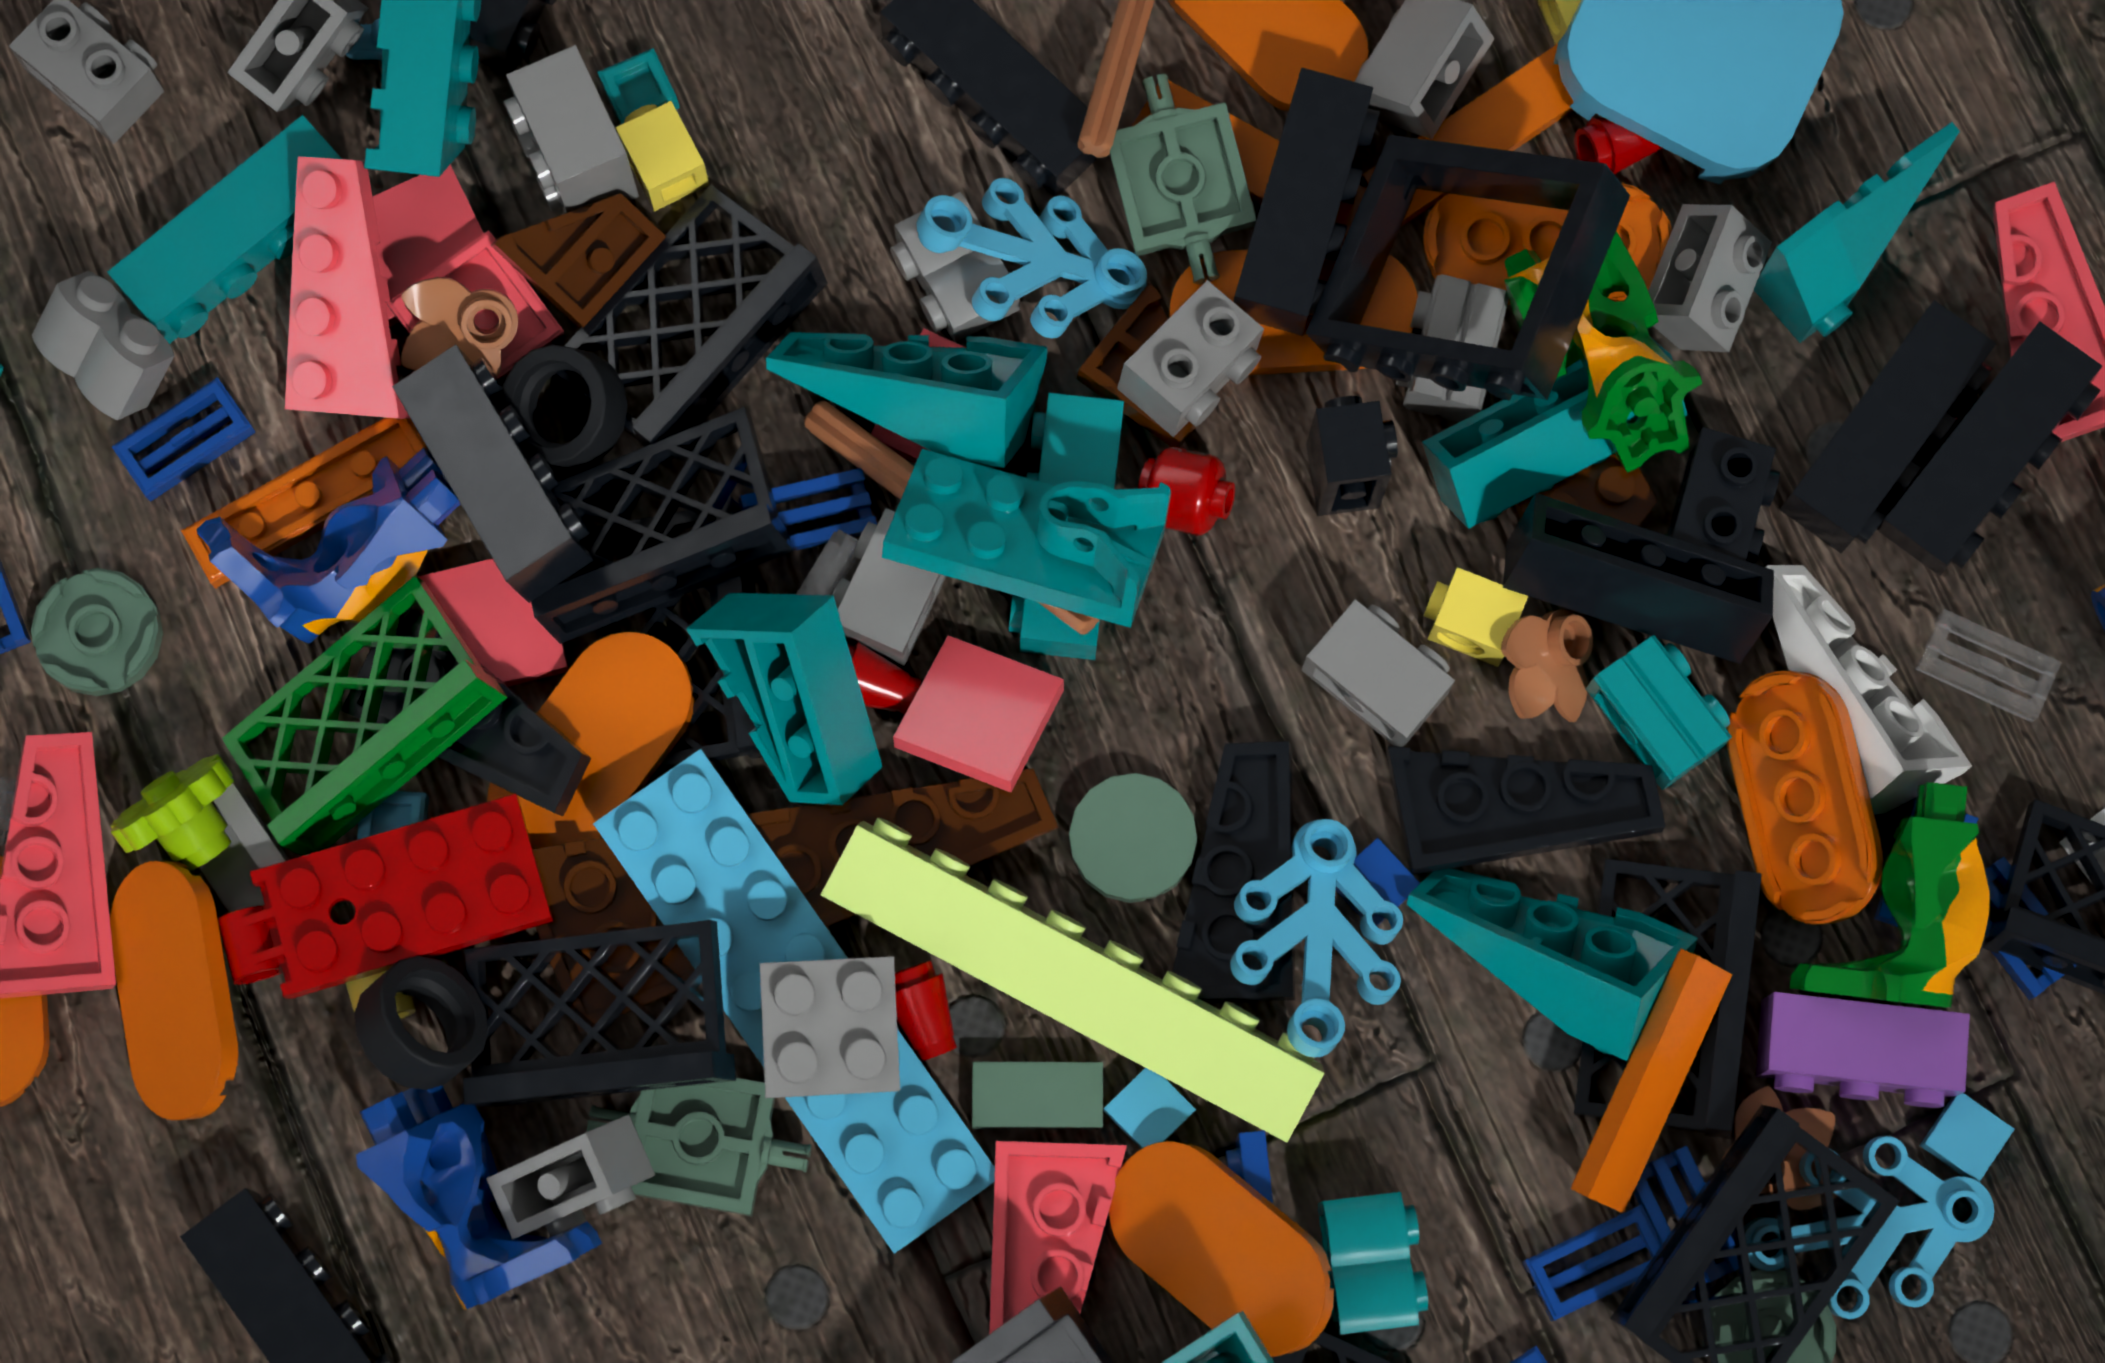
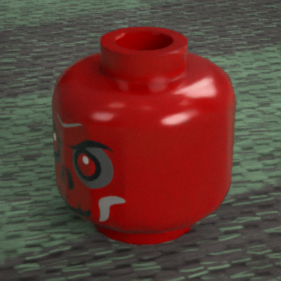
(1196, 487)

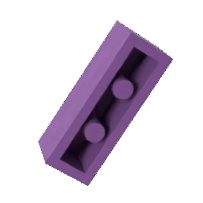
(1862, 1048)

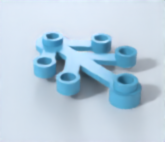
(1107, 276)
(1321, 927)
(1932, 1214)

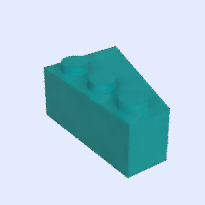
(424, 85)
(798, 687)

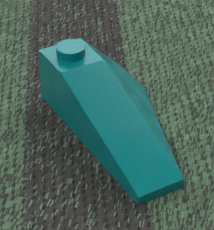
(1830, 257)
(946, 399)
(1573, 965)

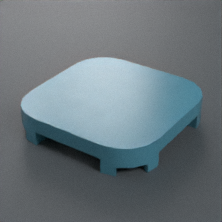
(1700, 75)

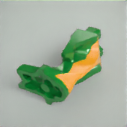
(1620, 358)
(1937, 898)

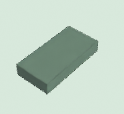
(1037, 1095)

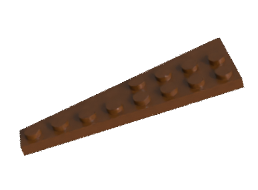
(596, 895)

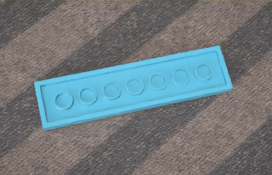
(706, 860)

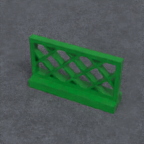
(383, 753)

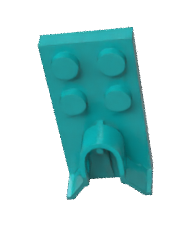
(1030, 535)

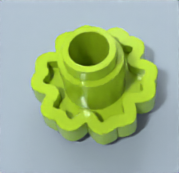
(180, 814)

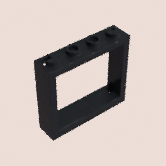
(1408, 164)

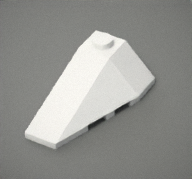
(1895, 739)

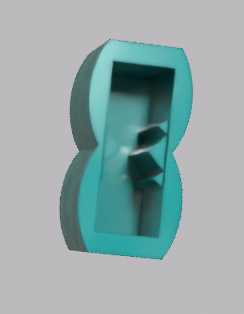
(1371, 1262)

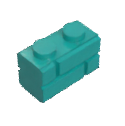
(1660, 710)

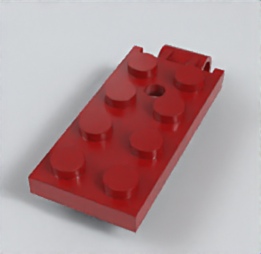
(412, 894)

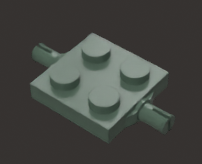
(1181, 179)
(707, 1143)

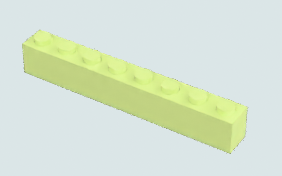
(1072, 978)

